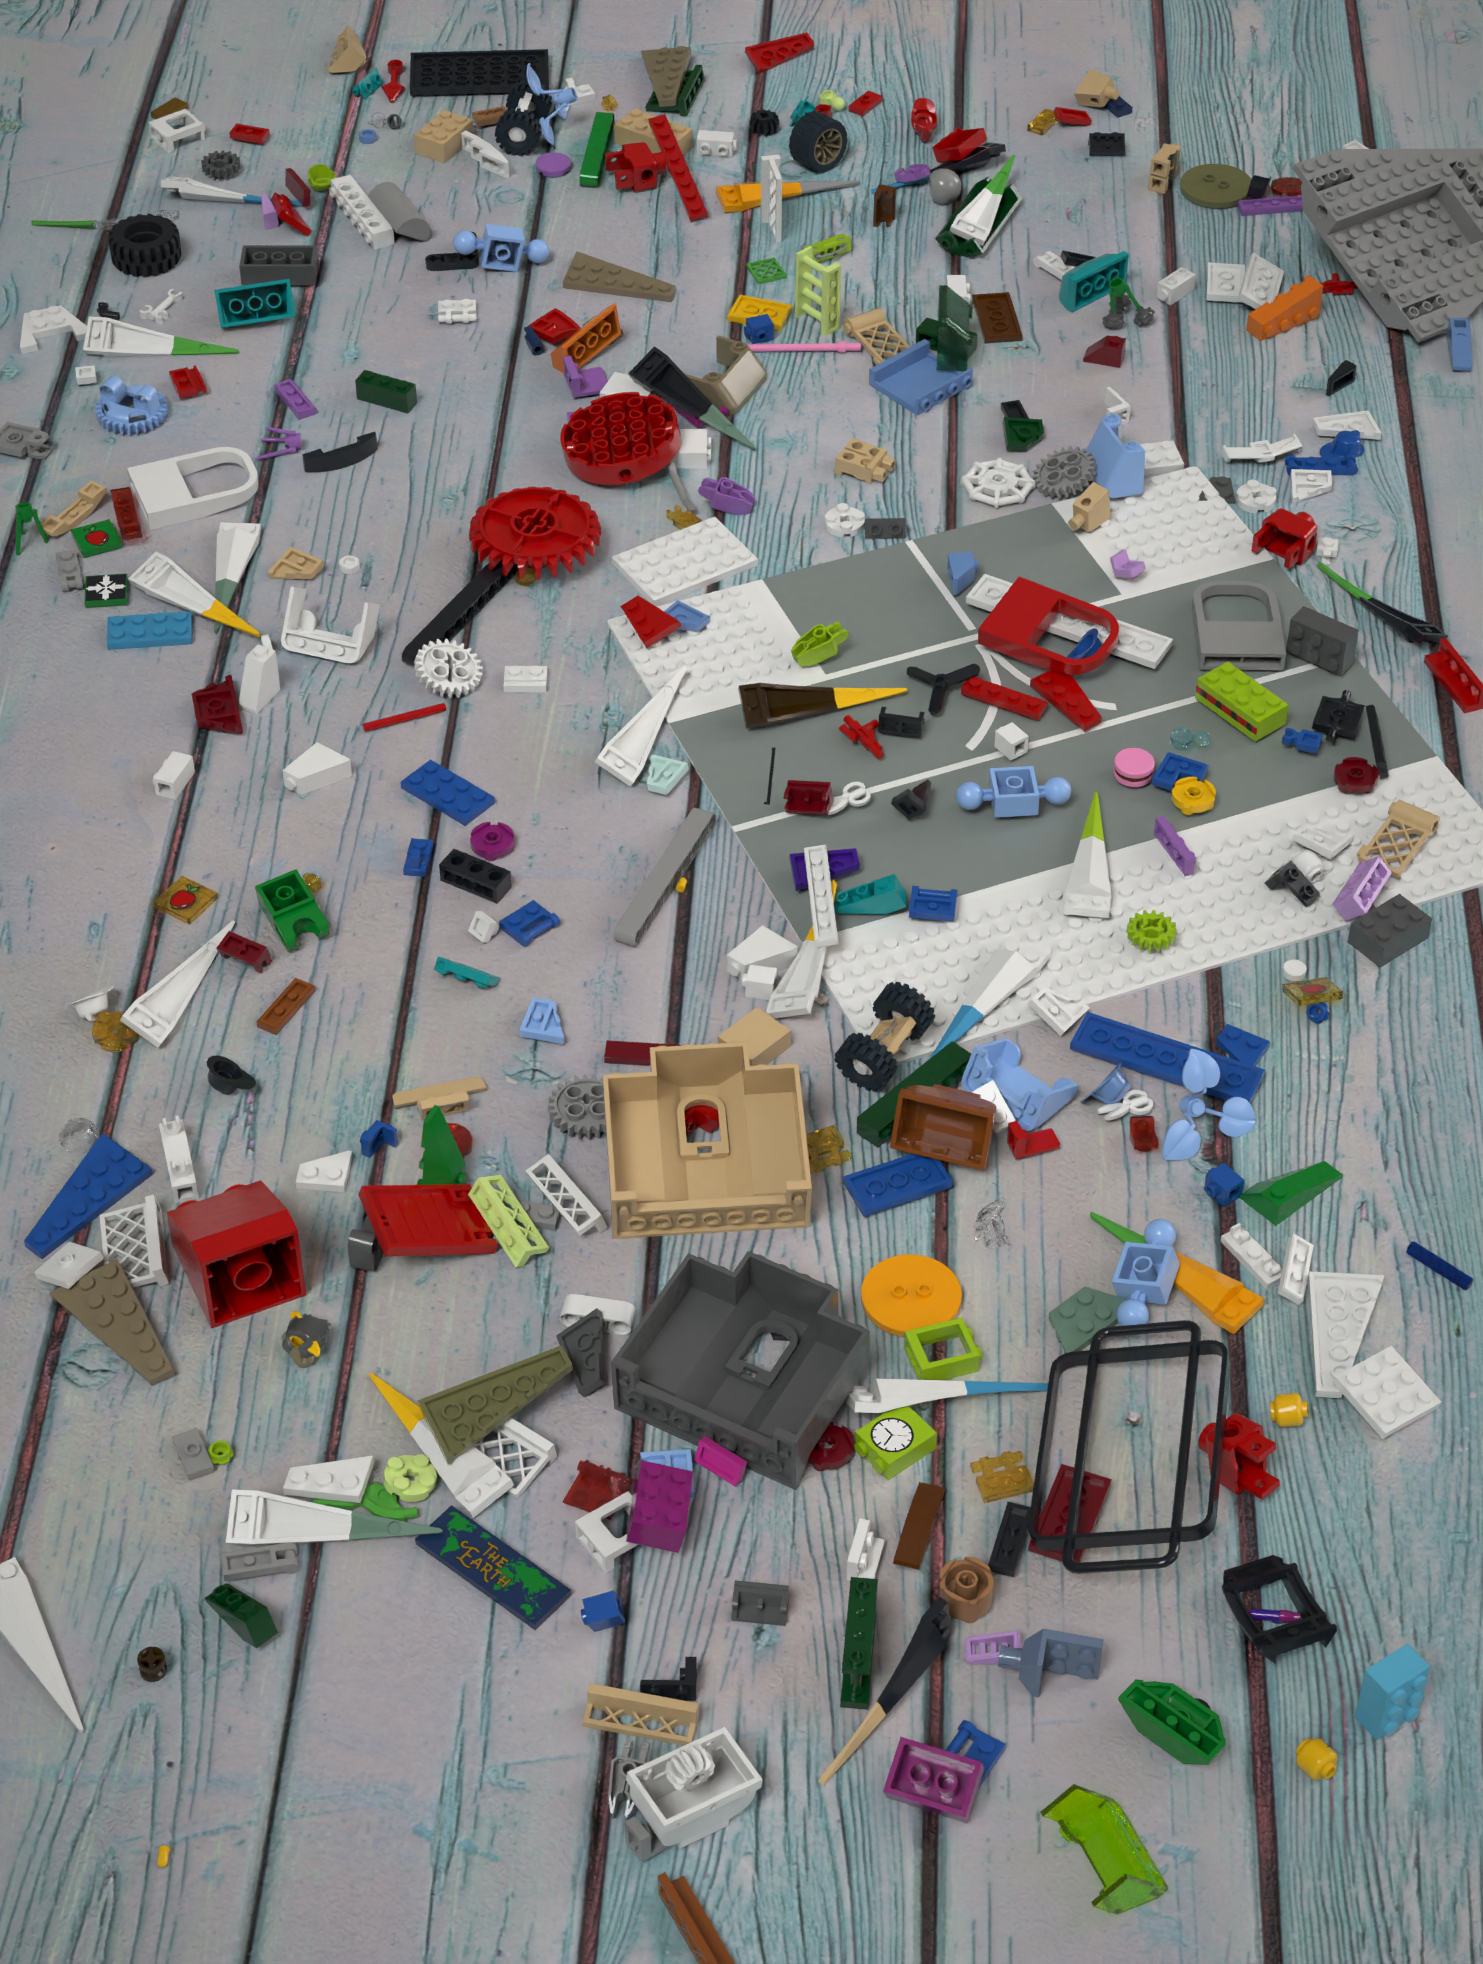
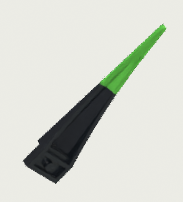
(1406, 625)

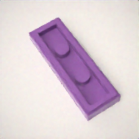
(295, 399)

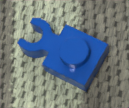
(1305, 741)

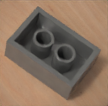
(1322, 640)
(1389, 930)

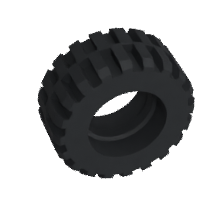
(144, 245)

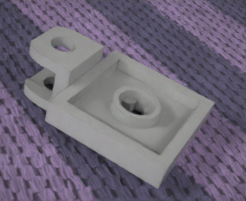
(22, 439)

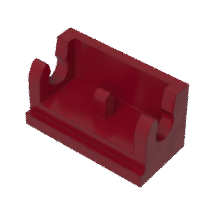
(808, 797)
(244, 950)

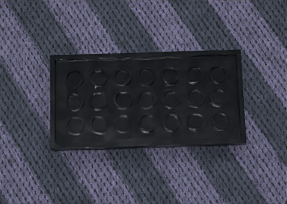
(474, 71)

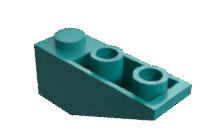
(872, 898)

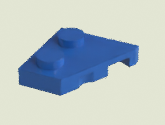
(1242, 1045)

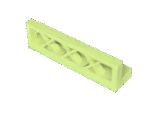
(501, 1219)

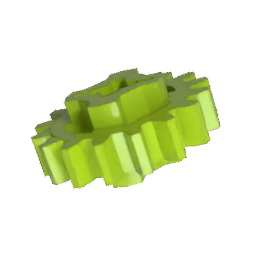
(1151, 931)

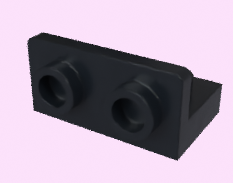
(1106, 144)

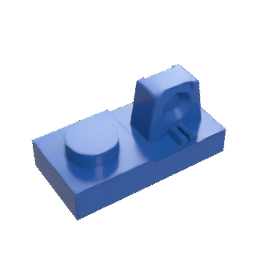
(418, 857)

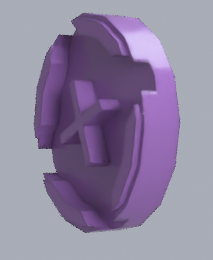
(553, 164)
(914, 173)

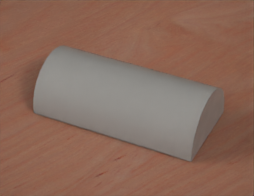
(399, 211)

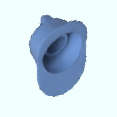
(1112, 1088)

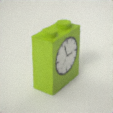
(895, 1441)

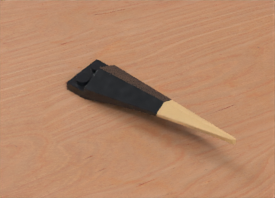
(920, 1654)

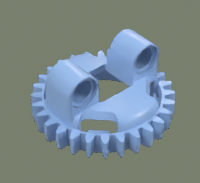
(116, 417)

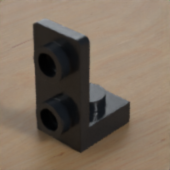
(913, 802)
(1295, 881)
(680, 1689)

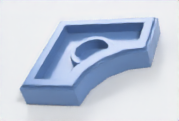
(688, 617)

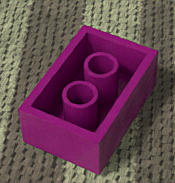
(659, 1506)
(933, 1779)

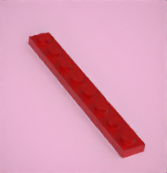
(678, 168)

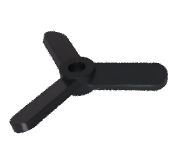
(942, 682)

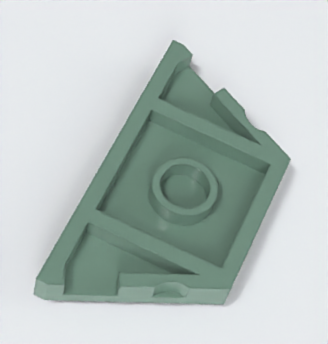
(1083, 1316)

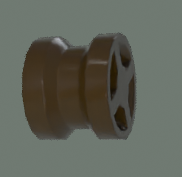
(146, 1661)

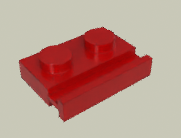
(187, 382)

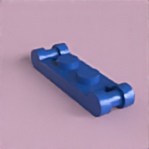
(1338, 465)

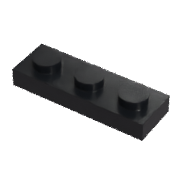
(1010, 1539)

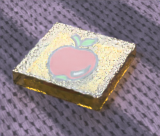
(185, 900)
(1312, 991)

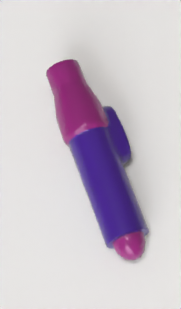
(1274, 1616)

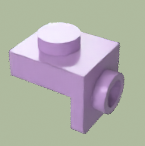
(1124, 567)

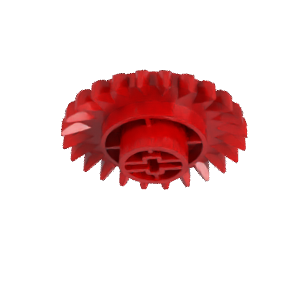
(534, 530)

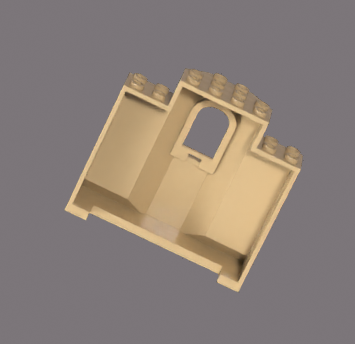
(749, 1179)

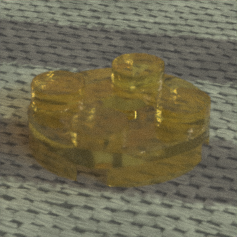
(104, 1036)

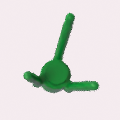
(24, 515)

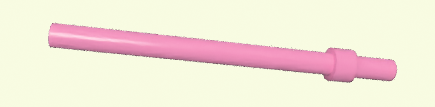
(841, 347)

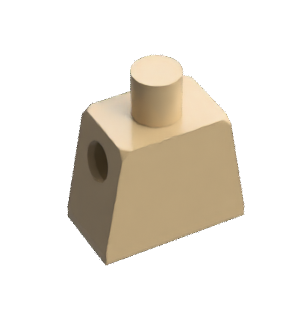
(1095, 90)
(1091, 508)

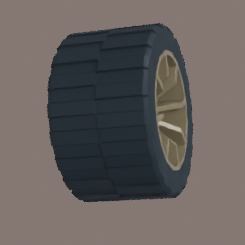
(818, 141)

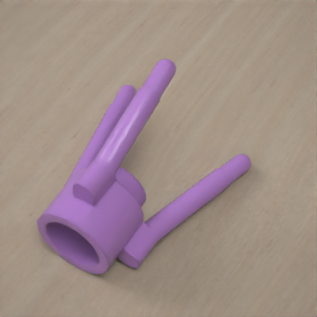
(291, 440)

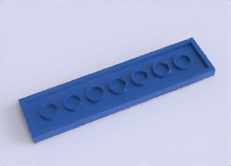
(1160, 1056)

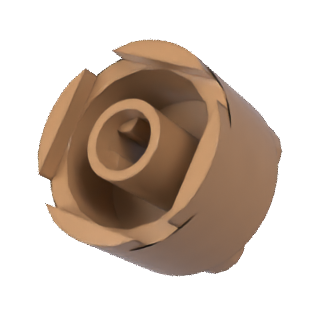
(966, 1588)

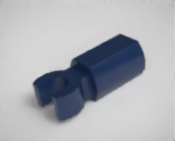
(533, 341)

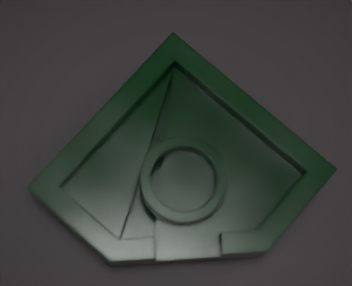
(1022, 433)

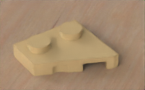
(295, 565)

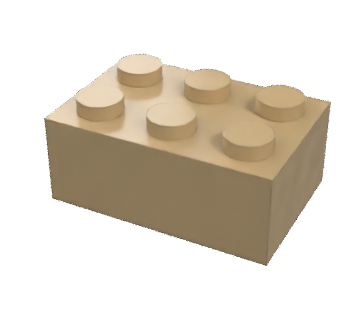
(442, 136)

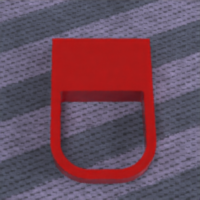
(1027, 613)

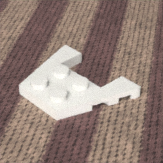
(48, 323)

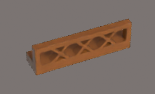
(692, 1921)

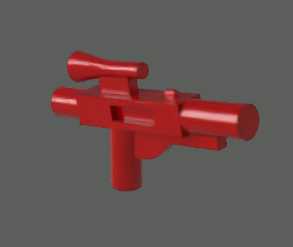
(1338, 287)
(864, 734)

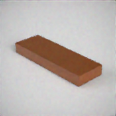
(285, 1006)

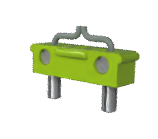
(830, 247)

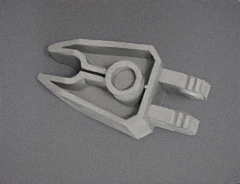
(618, 1787)

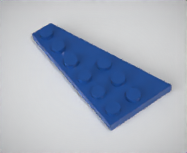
(95, 1186)

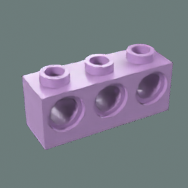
(1362, 888)

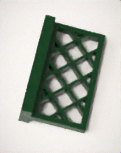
(687, 96)

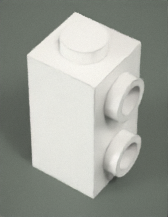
(716, 143)
(959, 285)
(1176, 286)
(173, 775)

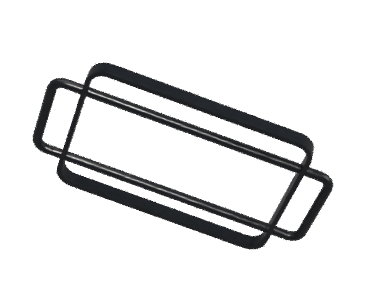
(1131, 1537)

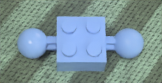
(501, 247)
(1013, 792)
(1146, 1272)

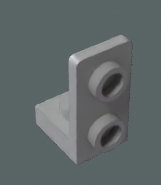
(642, 1839)

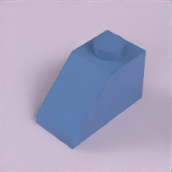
(961, 570)

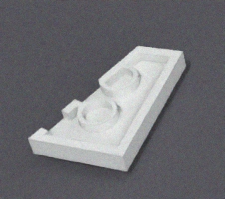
(1353, 421)
(331, 1480)

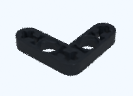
(443, 262)

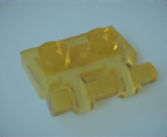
(823, 1142)
(1002, 1483)

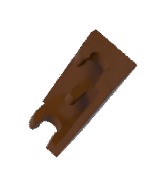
(884, 205)

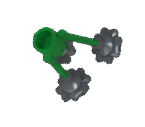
(1120, 302)

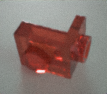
(1142, 1133)

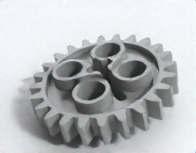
(1064, 472)
(578, 1106)

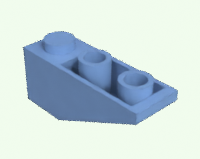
(1459, 344)

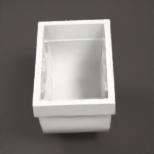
(704, 1810)

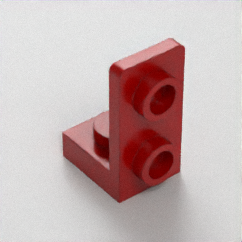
(1029, 1144)

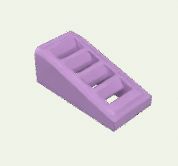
(269, 213)
(994, 1640)

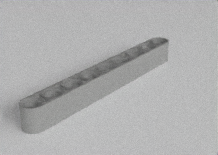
(664, 877)

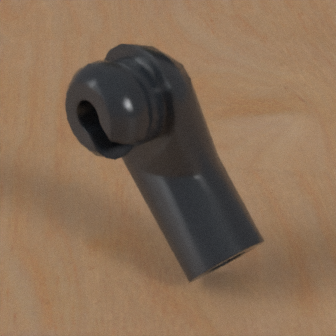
(104, 312)

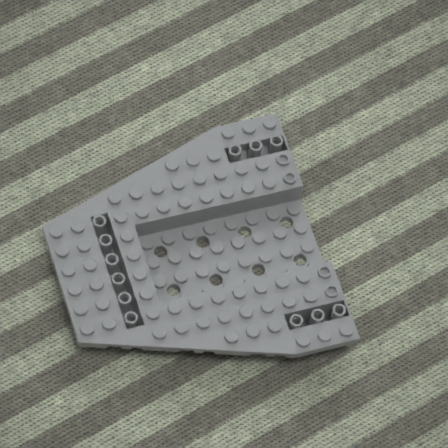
(1376, 191)

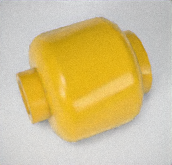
(1288, 1410)
(1316, 1759)

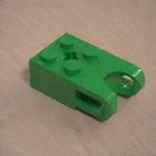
(291, 908)

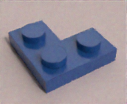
(1177, 767)

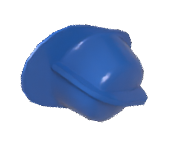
(1344, 443)
(1087, 645)

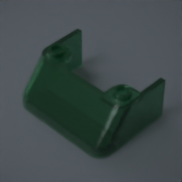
(953, 330)

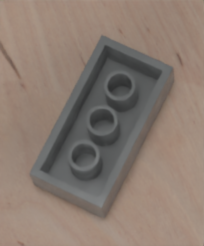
(279, 262)

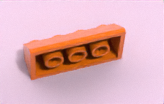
(589, 339)

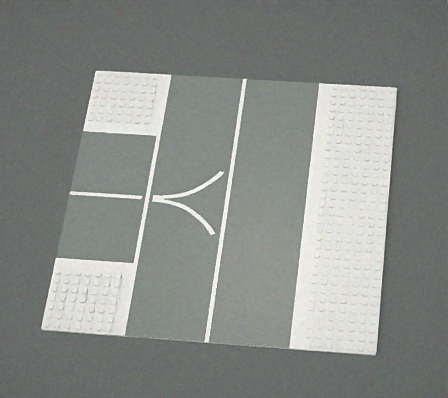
(1018, 867)

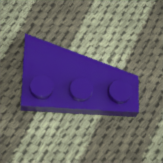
(840, 863)

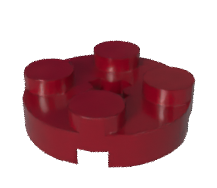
(1363, 783)
(839, 1454)

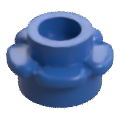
(1314, 1016)

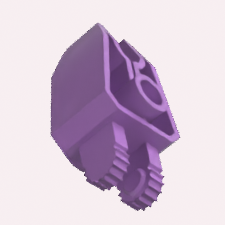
(727, 495)

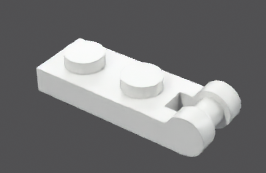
(1052, 264)

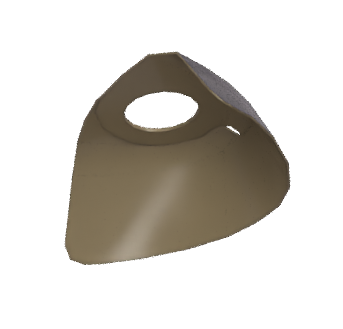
(1258, 187)

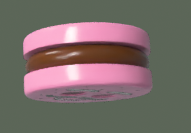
(1133, 767)

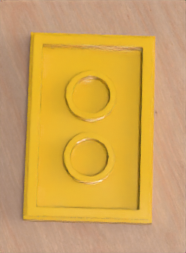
(750, 306)

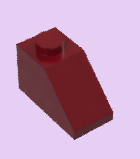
(1107, 351)

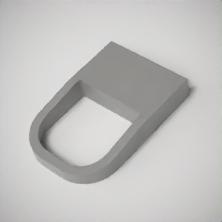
(1242, 643)

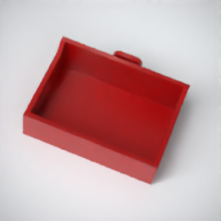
(958, 144)

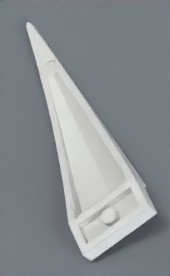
(629, 748)
(160, 1007)
(27, 1635)

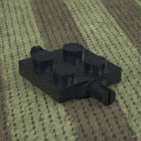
(1338, 716)

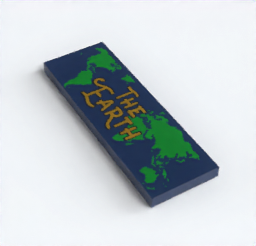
(494, 1568)

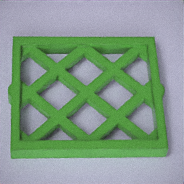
(750, 266)

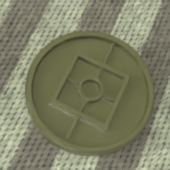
(1215, 185)

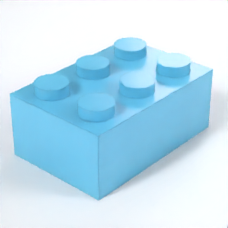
(1392, 1692)

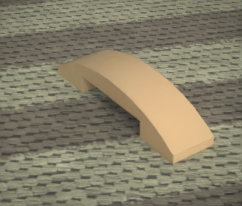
(77, 512)

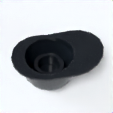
(227, 1076)

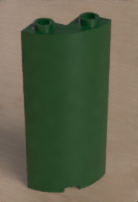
(971, 248)

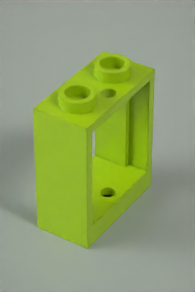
(948, 1367)

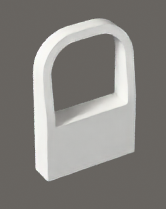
(165, 495)

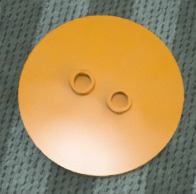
(910, 1293)

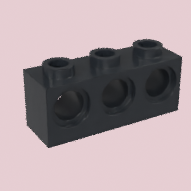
(475, 876)

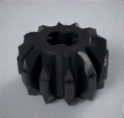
(764, 122)

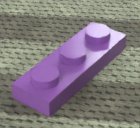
(1174, 846)

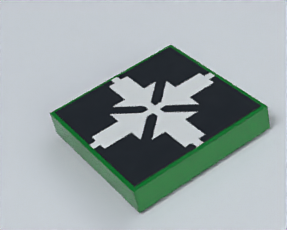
(106, 590)

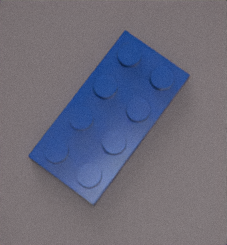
(447, 792)
(896, 1183)

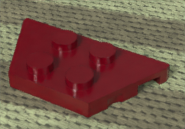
(217, 707)

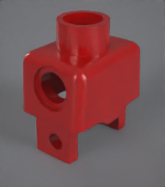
(638, 166)
(1287, 536)
(1242, 1448)

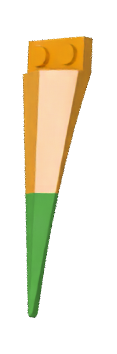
(1214, 1293)

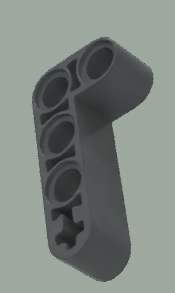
(364, 1248)

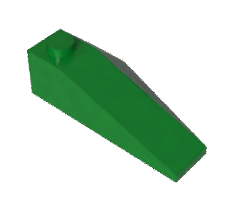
(441, 1158)
(1288, 1192)

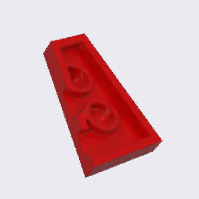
(289, 214)
(649, 621)

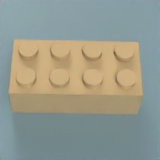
(635, 128)

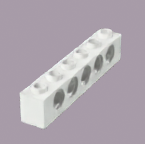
(362, 212)

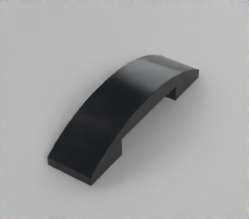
(342, 457)

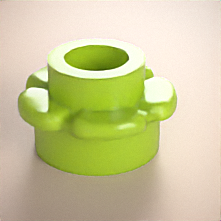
(217, 1448)

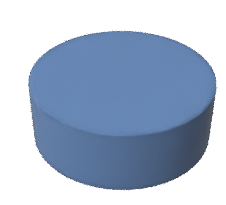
(367, 136)

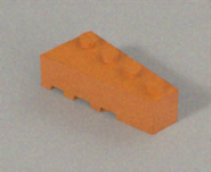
(1286, 310)

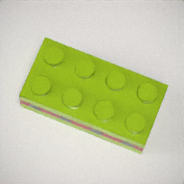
(1241, 701)

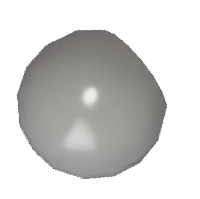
(944, 186)

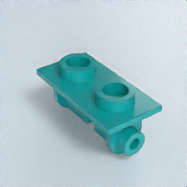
(368, 84)
(801, 110)

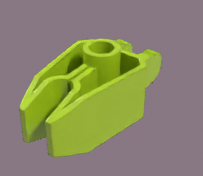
(818, 644)

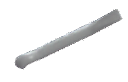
(671, 468)

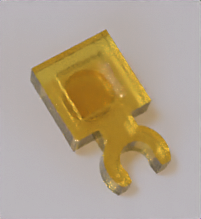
(682, 519)

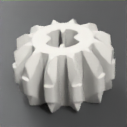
(689, 1768)

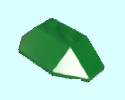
(1174, 1721)

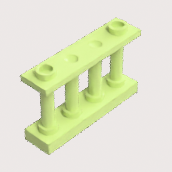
(829, 286)

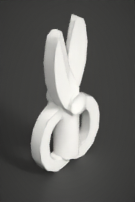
(847, 798)
(1120, 1109)

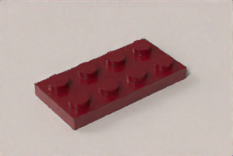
(1055, 1511)

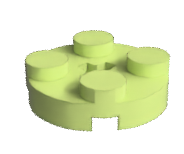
(410, 1465)

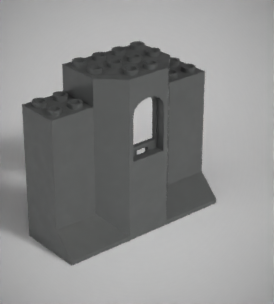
(687, 1366)

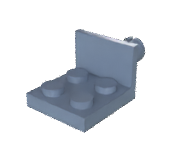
(1055, 1653)

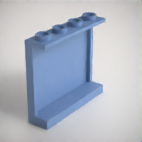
(913, 379)

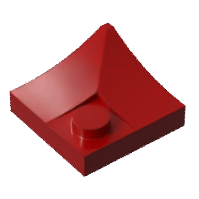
(554, 326)

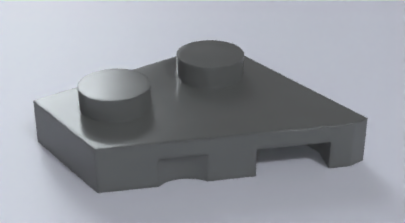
(1224, 488)

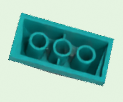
(1091, 280)
(255, 303)

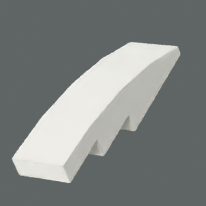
(485, 153)

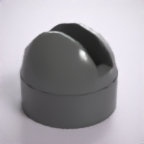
(391, 121)

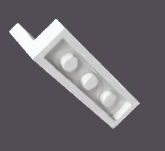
(569, 1190)

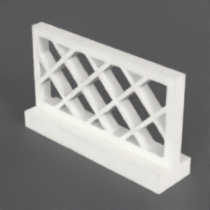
(771, 194)
(154, 1238)
(525, 1439)

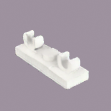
(1252, 1256)

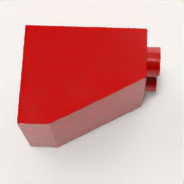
(238, 1252)

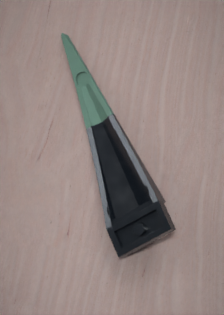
(665, 379)

